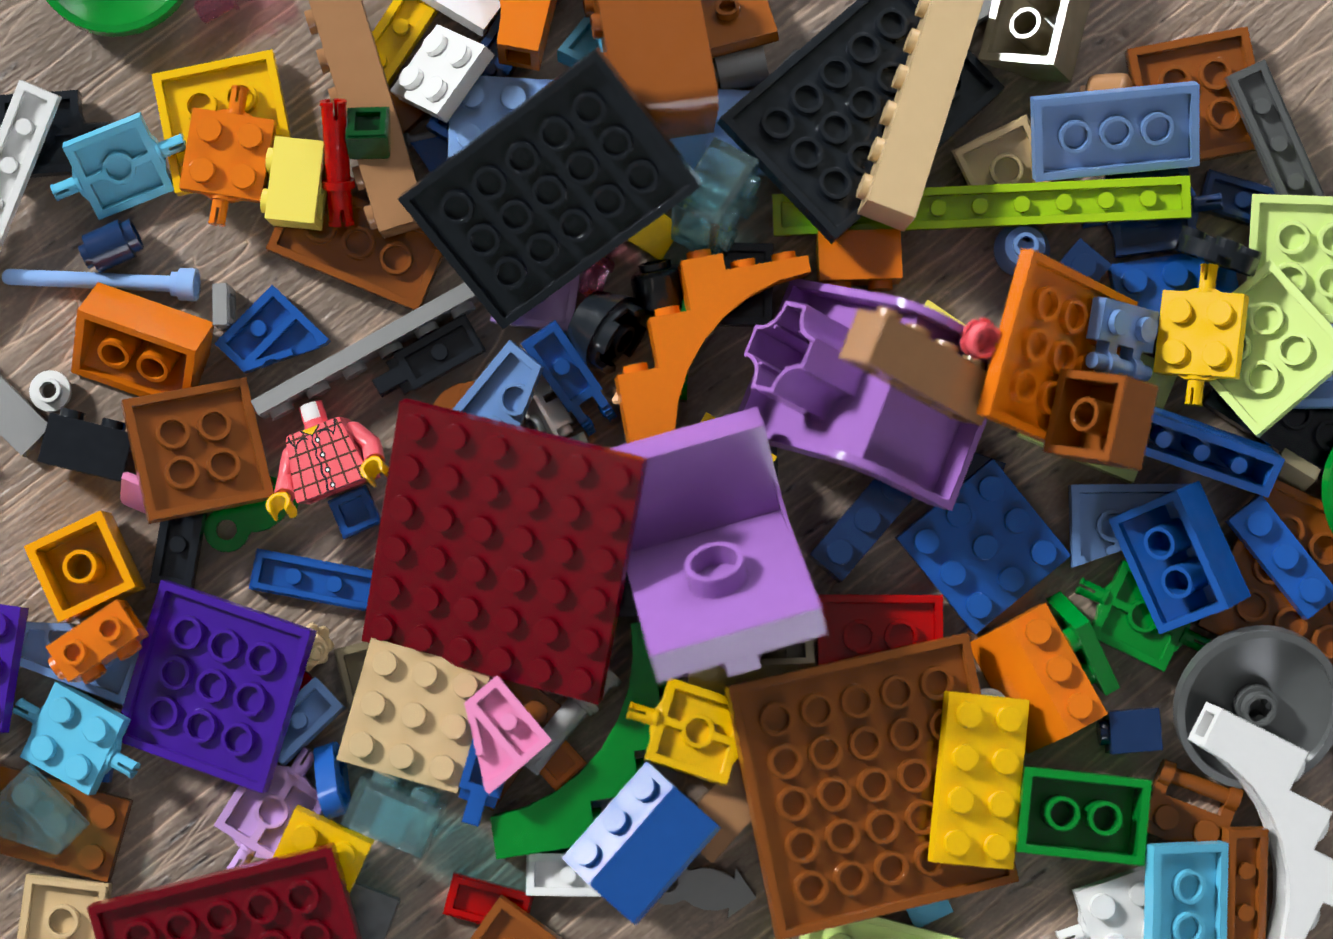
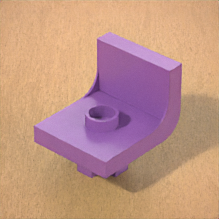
(845, 415)
(716, 551)

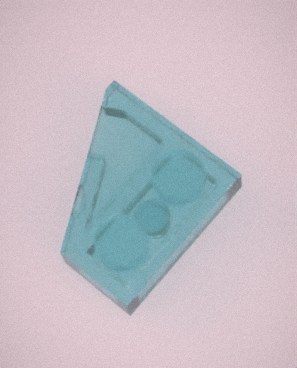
(38, 813)

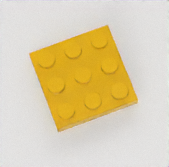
(210, 88)

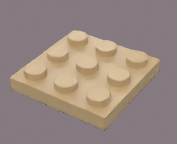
(411, 716)

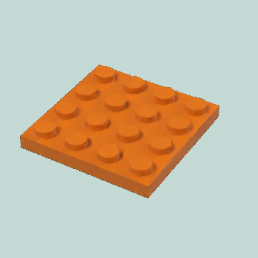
(1040, 333)

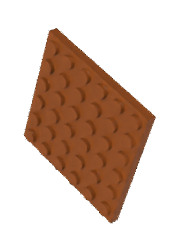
(846, 784)

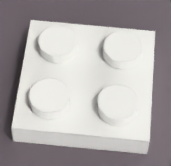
(442, 73)

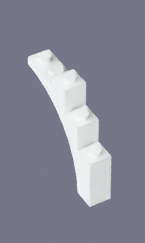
(1267, 771)

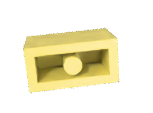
(295, 184)

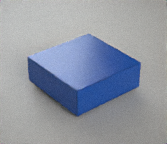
(355, 512)

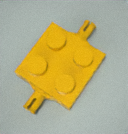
(1201, 334)
(689, 732)

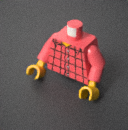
(324, 460)

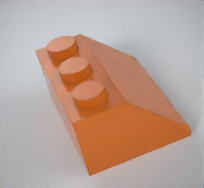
(138, 343)
(1035, 663)

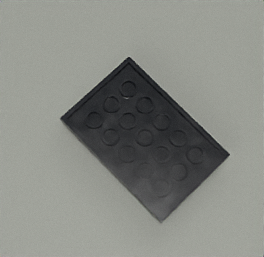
(825, 106)
(550, 189)

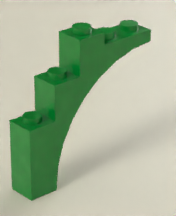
(567, 813)

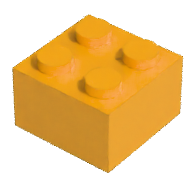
(84, 567)

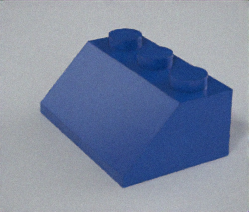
(1179, 557)
(641, 843)

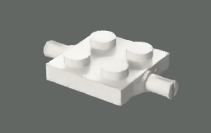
(1110, 908)

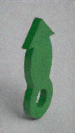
(248, 520)

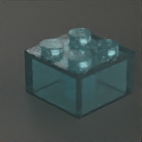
(726, 195)
(394, 812)

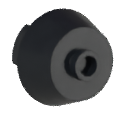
(606, 329)

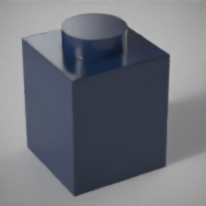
(1130, 730)

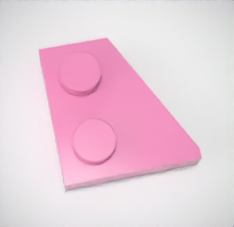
(502, 733)

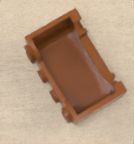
(662, 57)

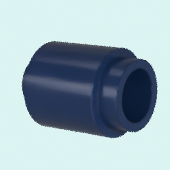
(110, 245)

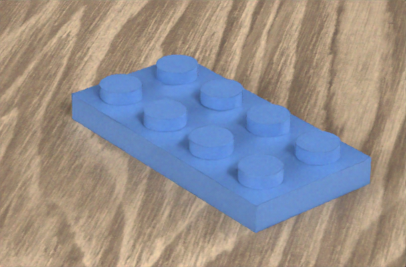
(1115, 131)

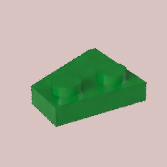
(1084, 643)

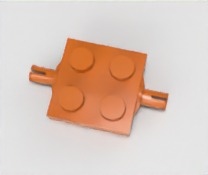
(227, 155)

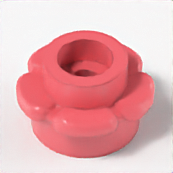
(979, 338)

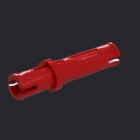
(337, 163)

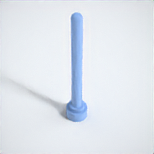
(183, 284)

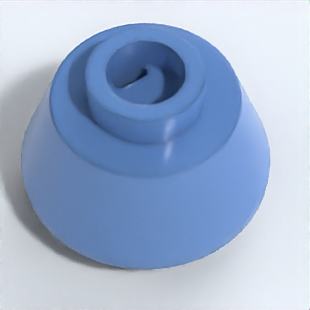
(1010, 242)

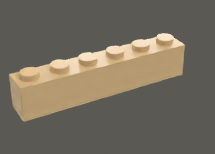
(918, 111)

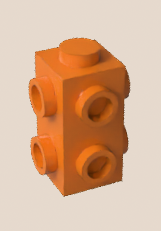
(96, 642)

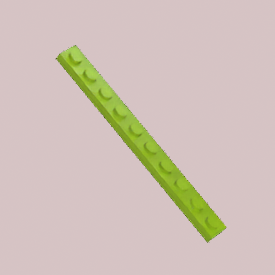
(1024, 205)

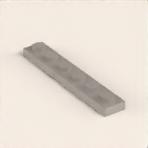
(353, 359)

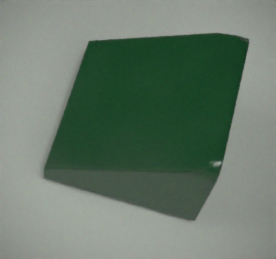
(368, 133)

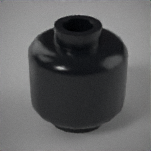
(657, 285)

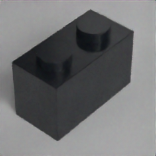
(85, 445)

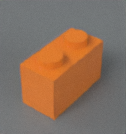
(861, 259)

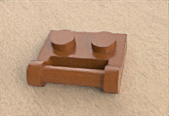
(1184, 822)

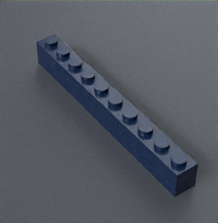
(881, 503)

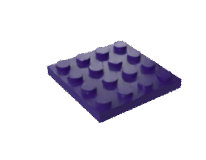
(215, 685)

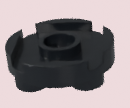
(1218, 251)

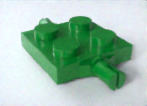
(1126, 623)

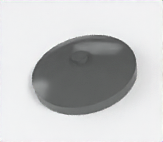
(1265, 679)

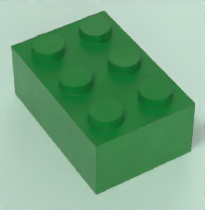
(1083, 815)

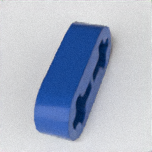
(331, 780)

